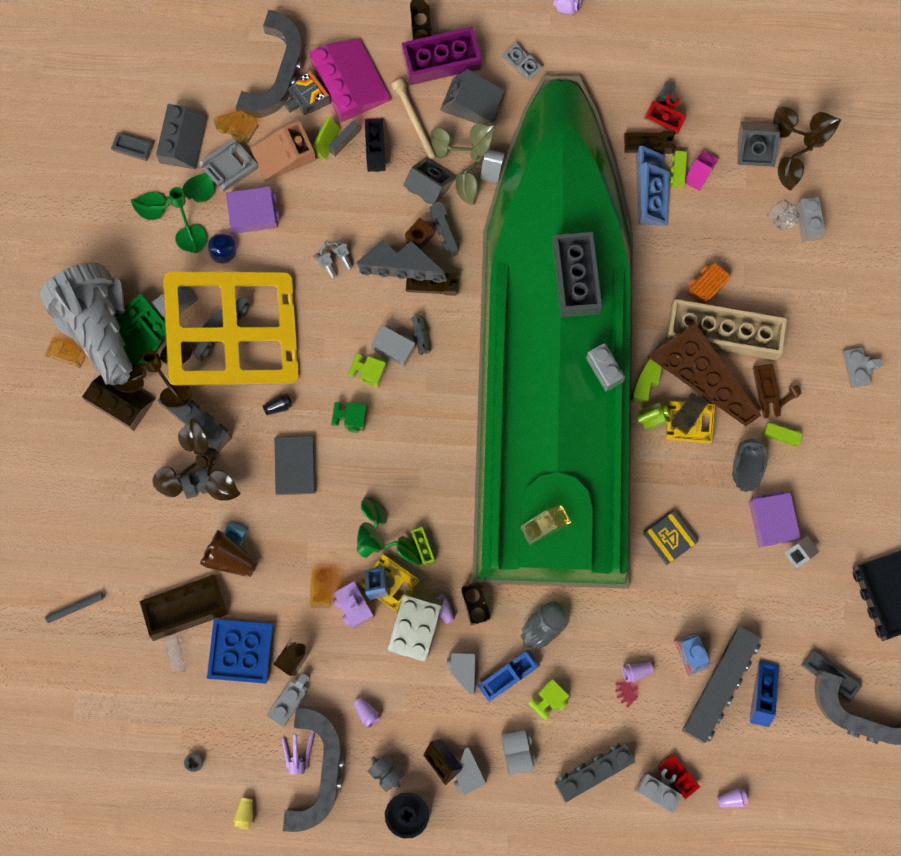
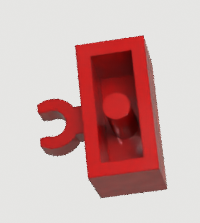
(665, 115)

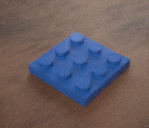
(240, 651)

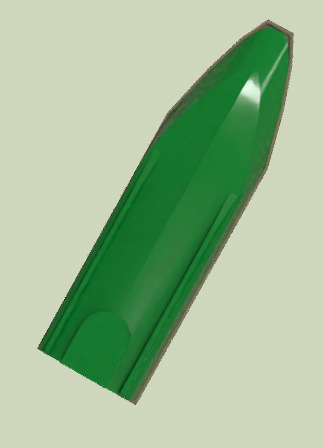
(542, 414)

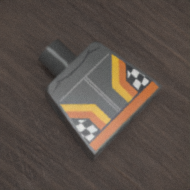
(307, 94)

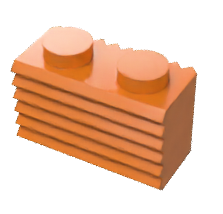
(709, 283)

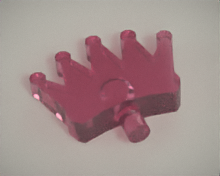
(627, 692)

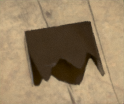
(416, 7)
(479, 604)
(291, 658)

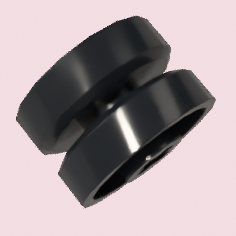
(404, 827)

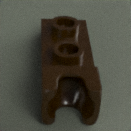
(654, 141)
(432, 287)

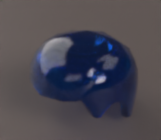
(222, 248)

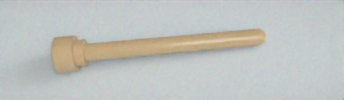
(399, 87)

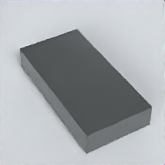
(344, 138)
(132, 146)

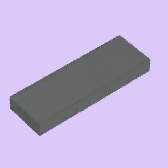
(815, 662)

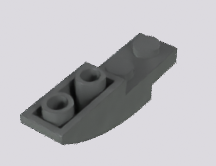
(216, 321)

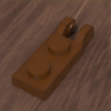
(767, 389)

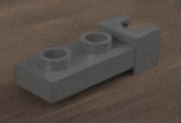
(439, 216)

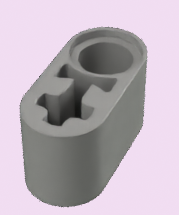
(492, 166)

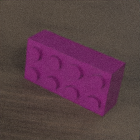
(441, 55)

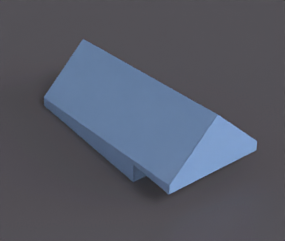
(652, 187)

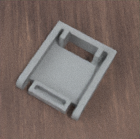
(225, 168)

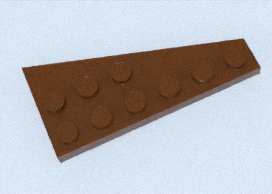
(699, 366)

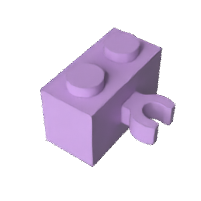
(353, 605)

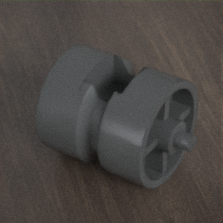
(194, 483)
(388, 775)

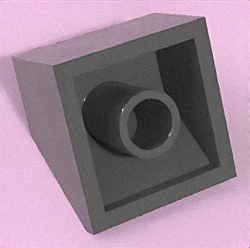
(757, 144)
(429, 181)

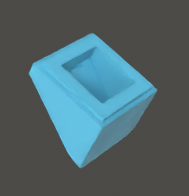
(236, 532)

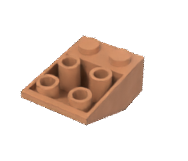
(283, 151)

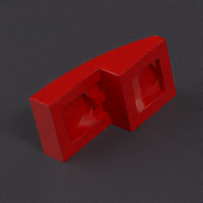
(684, 782)

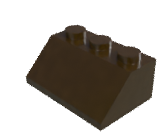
(121, 406)

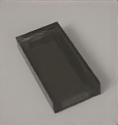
(689, 413)

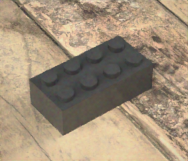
(576, 274)

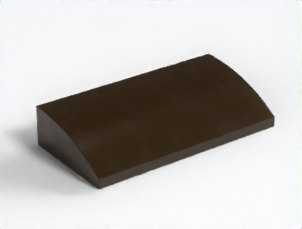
(183, 608)

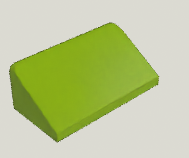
(326, 135)

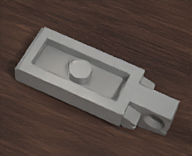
(289, 700)

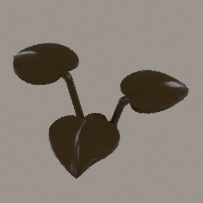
(822, 127)
(171, 397)
(193, 438)

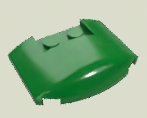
(140, 329)

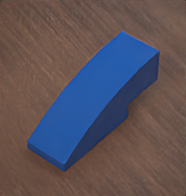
(509, 675)

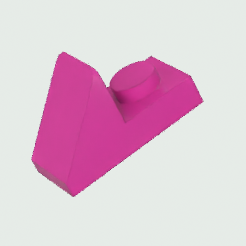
(701, 170)

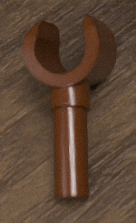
(794, 391)

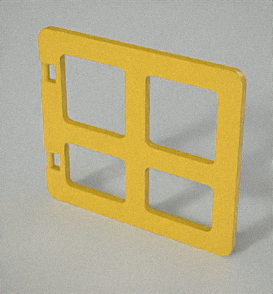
(230, 333)

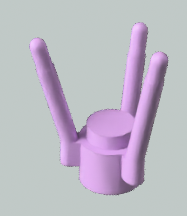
(297, 765)

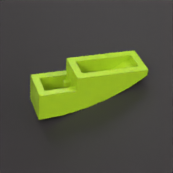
(648, 378)

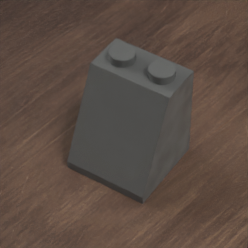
(472, 98)

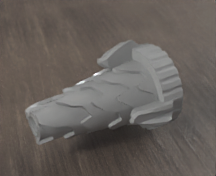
(84, 309)

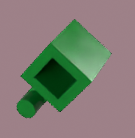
(353, 417)

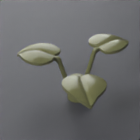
(481, 137)

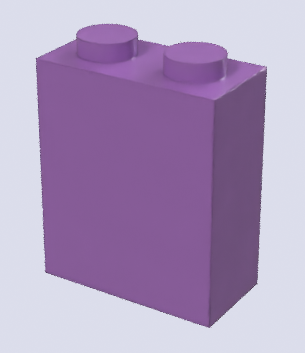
(252, 210)
(774, 519)

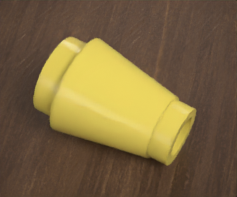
(244, 814)

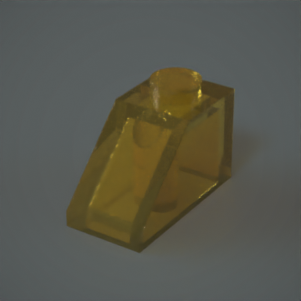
(66, 352)

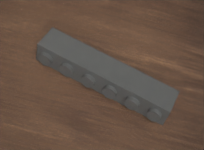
(721, 685)

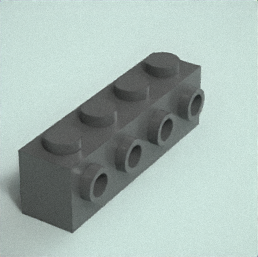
(216, 434)
(594, 773)

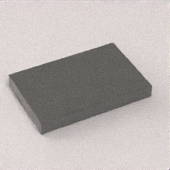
(294, 465)

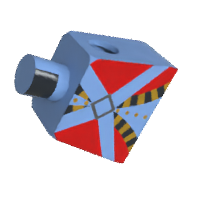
(692, 653)

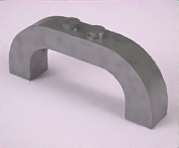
(271, 101)
(827, 699)
(330, 782)

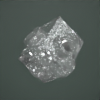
(784, 215)

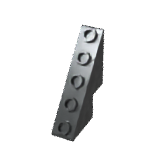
(407, 263)

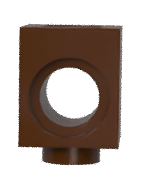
(422, 227)

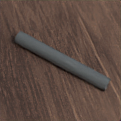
(74, 607)

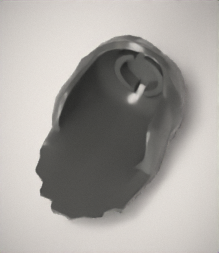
(749, 464)
(545, 625)

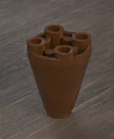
(227, 556)

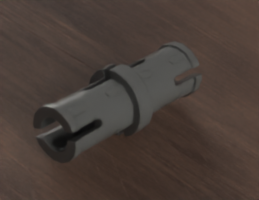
(420, 334)

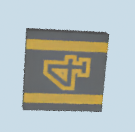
(670, 538)

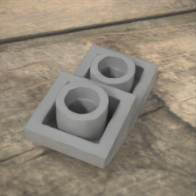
(521, 62)

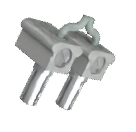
(340, 251)

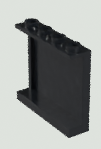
(882, 592)

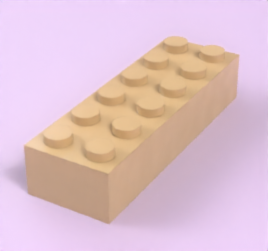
(730, 328)

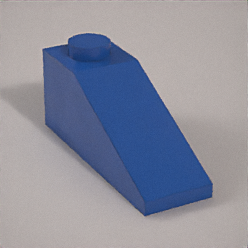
(765, 694)

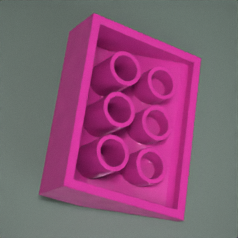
(349, 78)

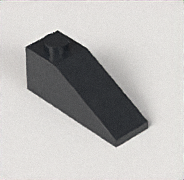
(375, 145)

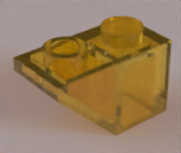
(238, 125)
(545, 524)
(320, 588)

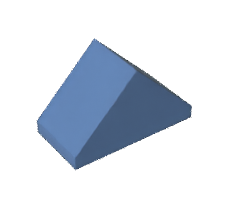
(376, 583)

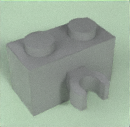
(658, 791)

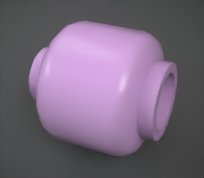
(567, 7)

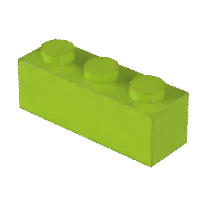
(678, 169)
(782, 434)
(423, 546)

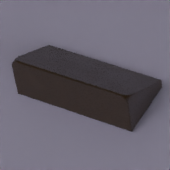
(442, 760)

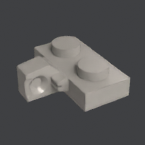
(859, 367)

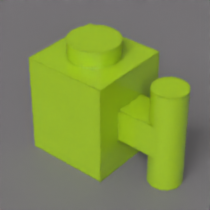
(371, 371)
(654, 416)
(552, 696)

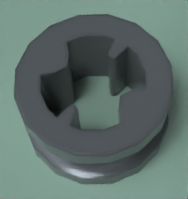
(187, 763)

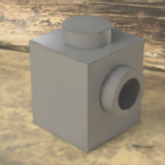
(801, 552)

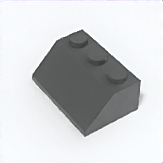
(181, 137)

